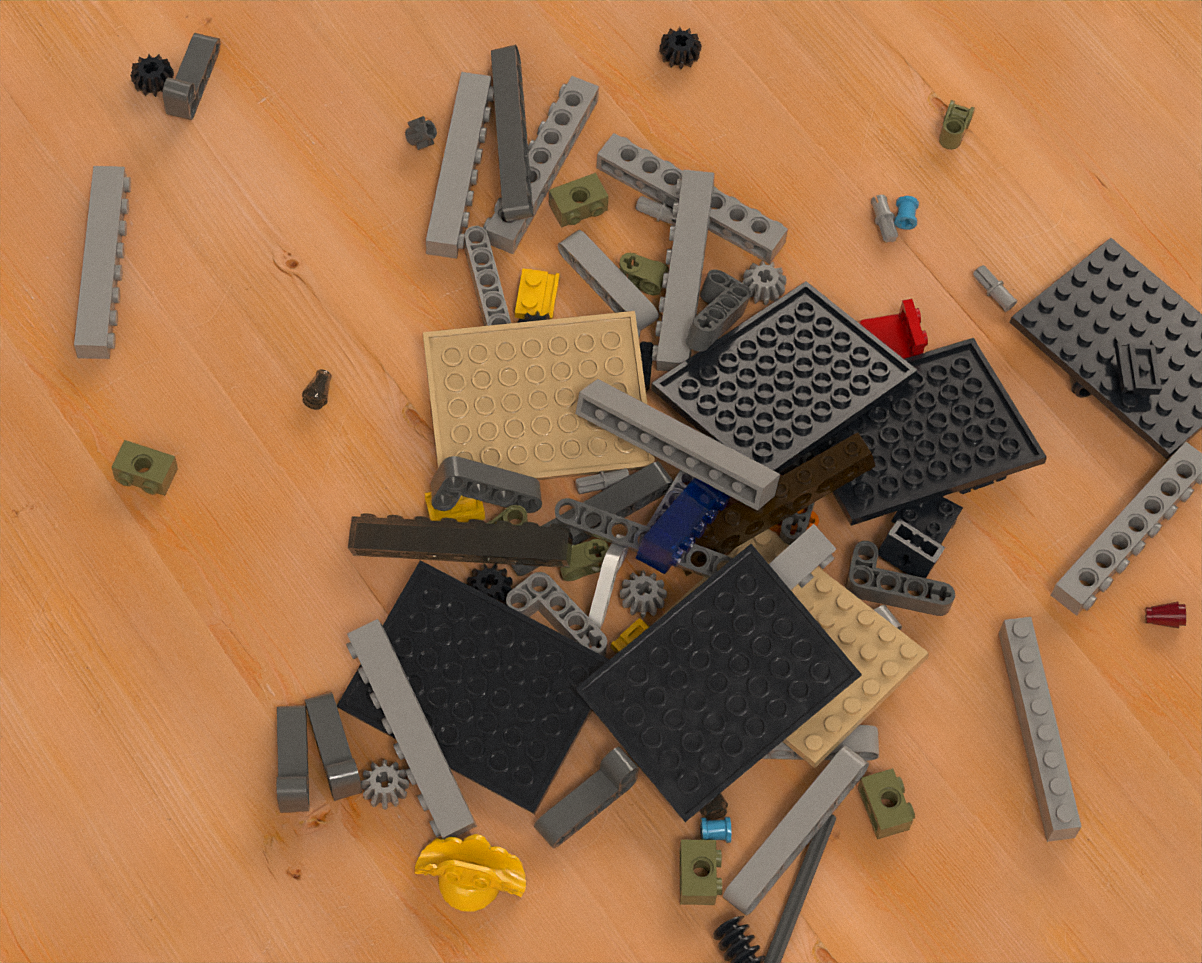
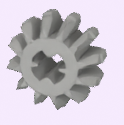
(765, 282)
(652, 596)
(373, 784)

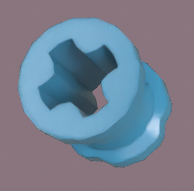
(906, 212)
(716, 829)

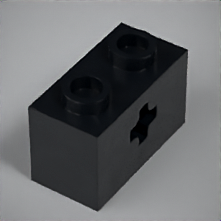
(910, 550)

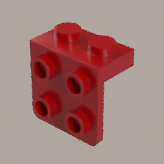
(900, 331)

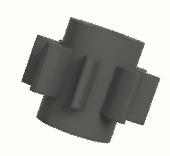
(421, 133)

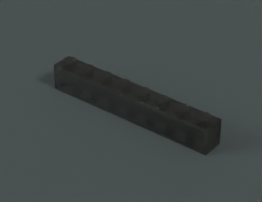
(460, 541)

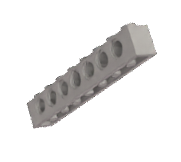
(583, 98)
(655, 186)
(1069, 588)

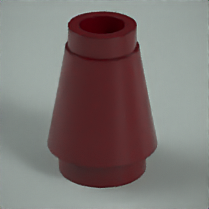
(1167, 615)

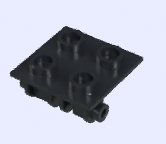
(931, 517)

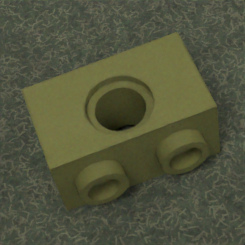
(587, 190)
(135, 457)
(886, 820)
(696, 889)

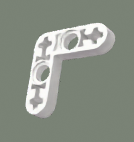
(611, 564)

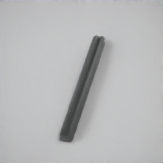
(799, 892)

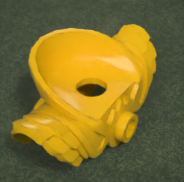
(471, 871)

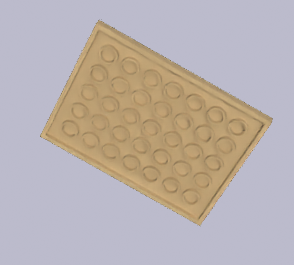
(514, 393)
(868, 640)

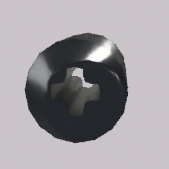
(736, 943)

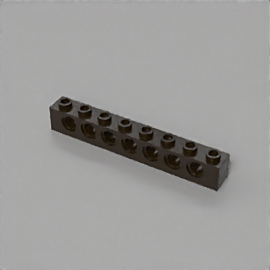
(793, 493)

